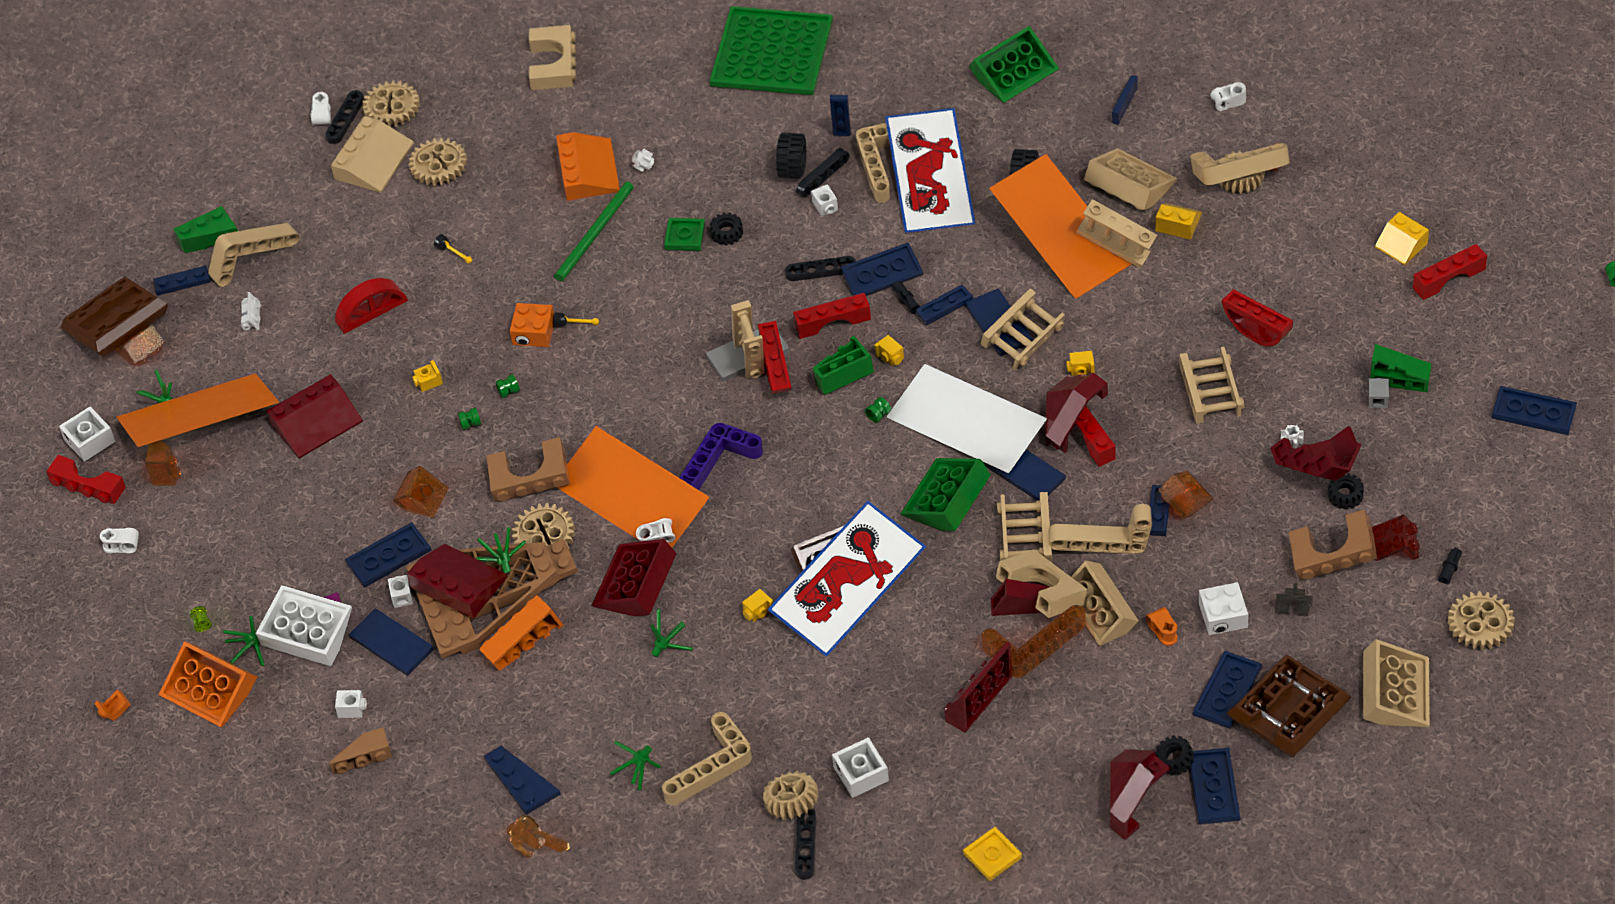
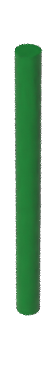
(594, 231)

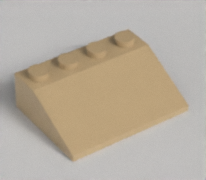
(371, 155)
(1128, 178)
(1395, 686)

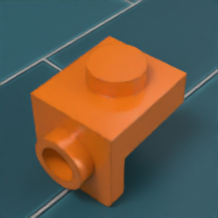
(113, 706)

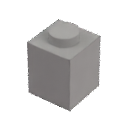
(1378, 393)

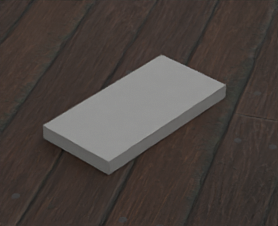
(730, 360)

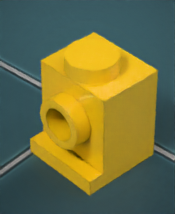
(889, 351)
(1081, 363)
(427, 377)
(756, 605)

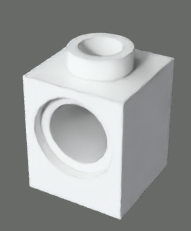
(824, 200)
(400, 591)
(347, 697)

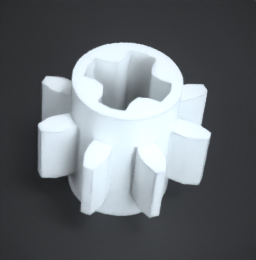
(643, 160)
(1293, 434)

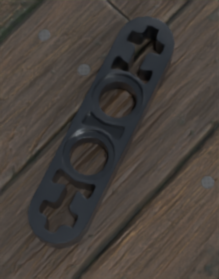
(344, 117)
(822, 172)
(819, 265)
(802, 843)

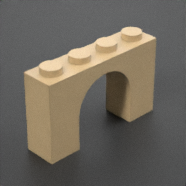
(561, 72)
(1034, 567)

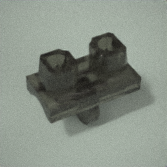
(1297, 599)

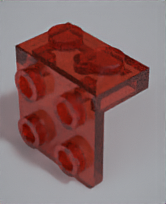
(1396, 536)

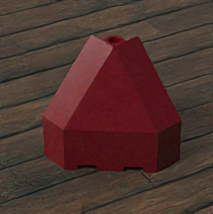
(1066, 404)
(1323, 459)
(1130, 779)

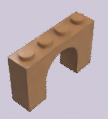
(550, 475)
(1357, 549)

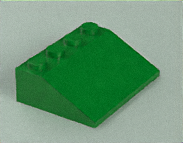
(1013, 65)
(947, 492)

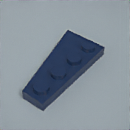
(520, 780)

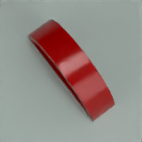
(352, 314)
(1255, 319)
(774, 358)

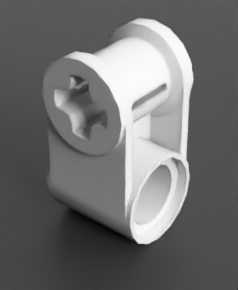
(1230, 96)
(320, 109)
(656, 531)
(121, 541)

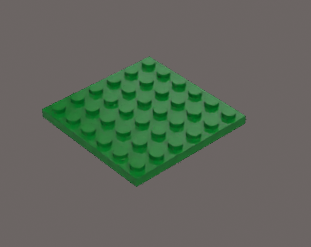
(771, 50)

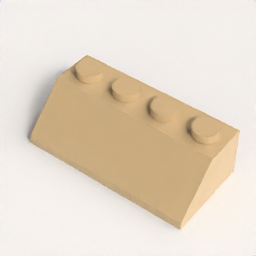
(1105, 608)

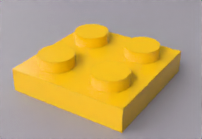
(992, 853)

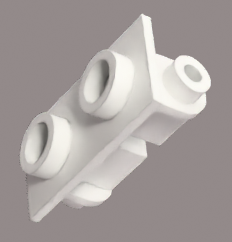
(250, 312)

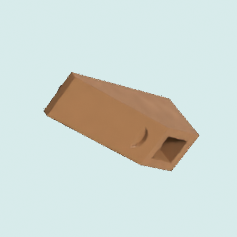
(366, 749)

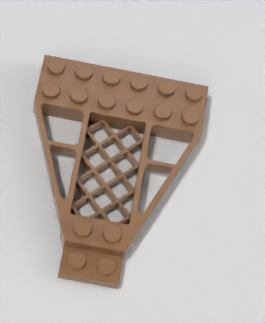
(454, 629)

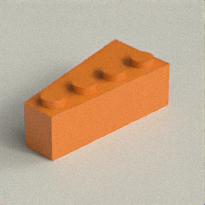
(520, 633)

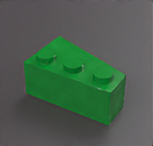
(204, 230)
(843, 367)

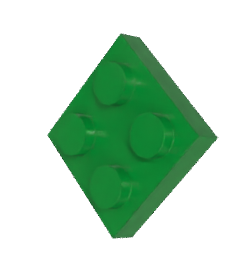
(684, 234)

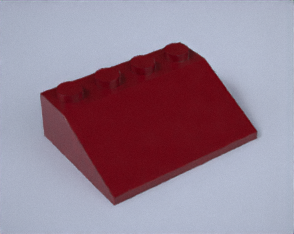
(314, 416)
(635, 577)
(455, 579)
(980, 690)

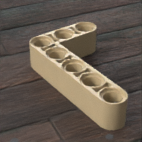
(868, 142)
(1239, 165)
(246, 242)
(1105, 538)
(712, 764)

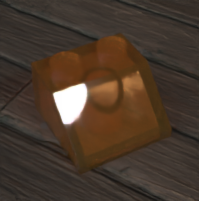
(141, 345)
(162, 464)
(420, 492)
(1185, 494)

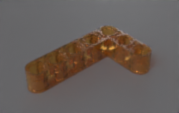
(1037, 643)

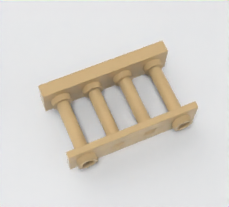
(1116, 233)
(1015, 313)
(744, 337)
(1195, 395)
(1041, 521)

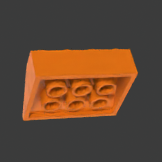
(587, 165)
(206, 684)

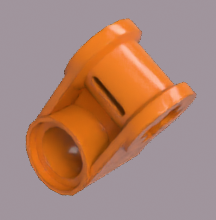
(1163, 626)

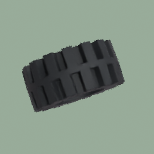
(726, 220)
(1346, 500)
(1175, 744)

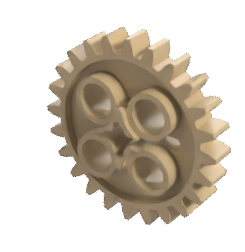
(403, 105)
(437, 161)
(560, 525)
(1481, 620)

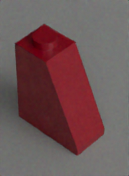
(1015, 598)

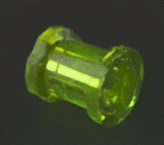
(200, 619)

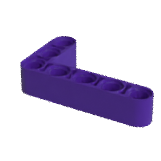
(717, 439)

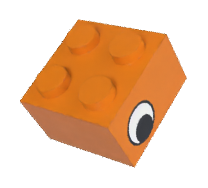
(532, 325)

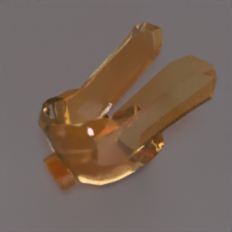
(528, 831)

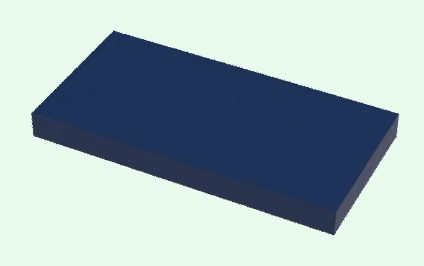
(882, 270)
(988, 309)
(1534, 410)
(1031, 475)
(388, 554)
(391, 642)
(1227, 685)
(1214, 786)

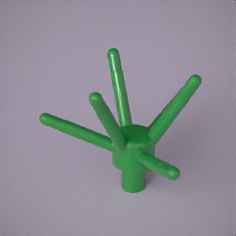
(166, 393)
(501, 558)
(250, 639)
(663, 642)
(639, 759)

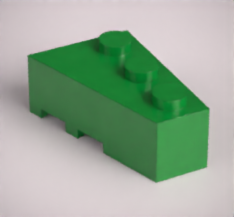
(1401, 369)

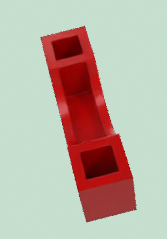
(1432, 279)
(812, 319)
(1097, 441)
(104, 487)

